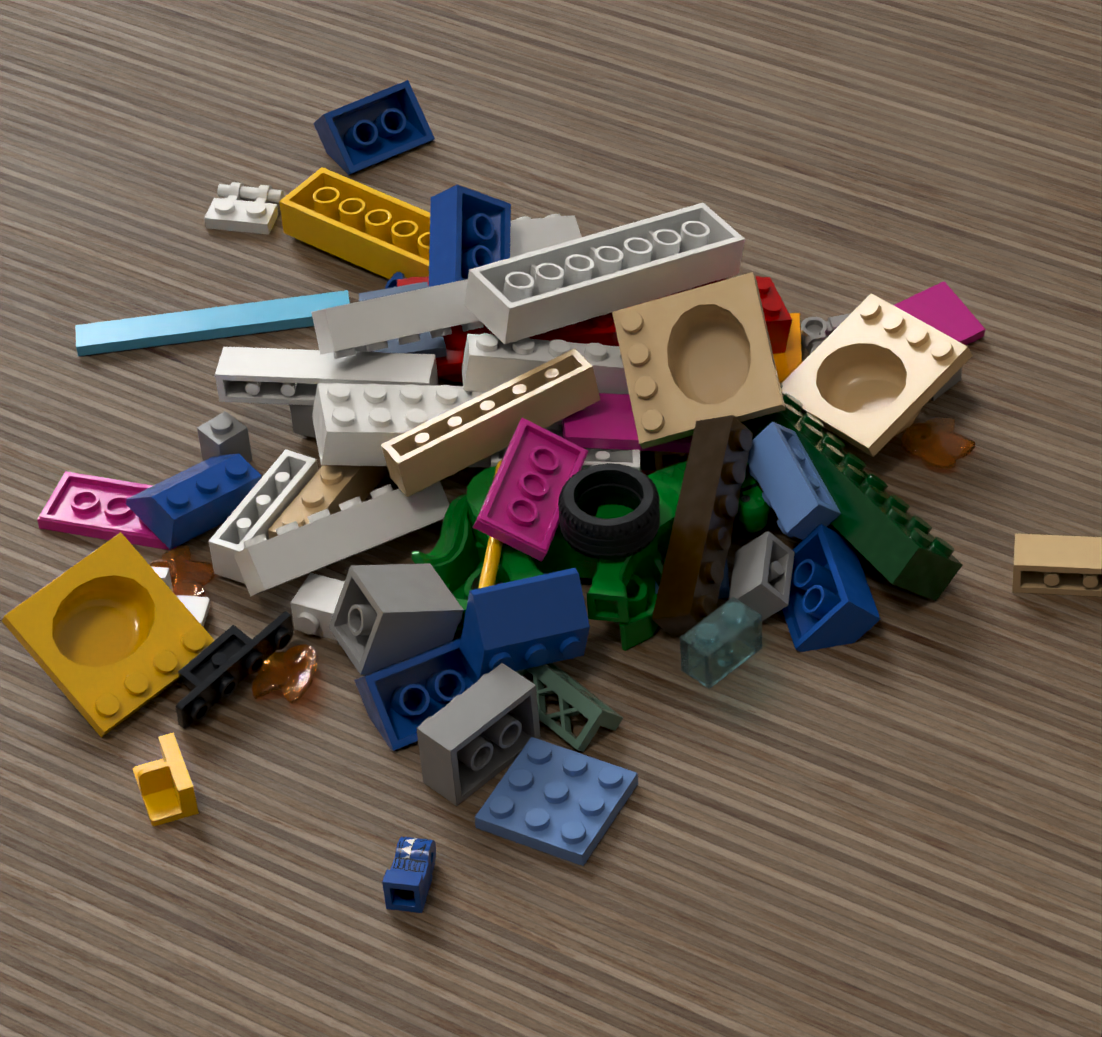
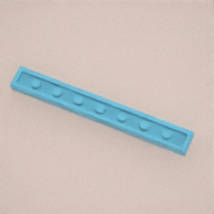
(203, 323)

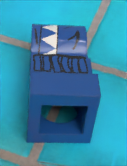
(410, 871)

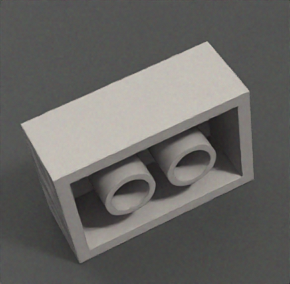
(478, 733)

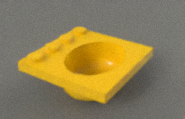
(108, 633)

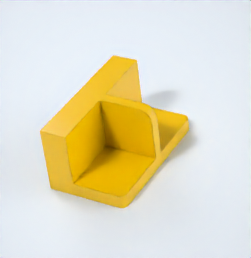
(166, 785)

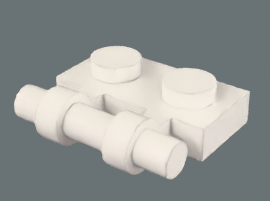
(244, 216)

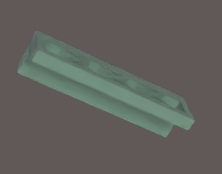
(576, 695)

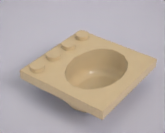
(697, 359)
(875, 374)

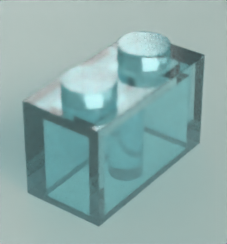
(721, 642)

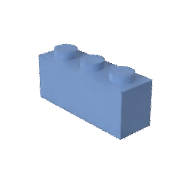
(790, 482)

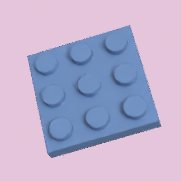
(556, 801)

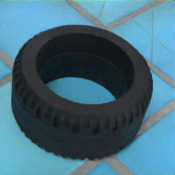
(615, 536)

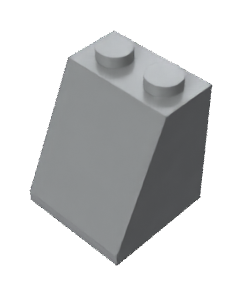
(393, 614)

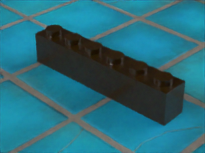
(703, 524)

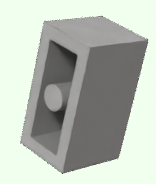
(763, 575)

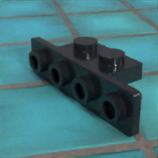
(225, 664)

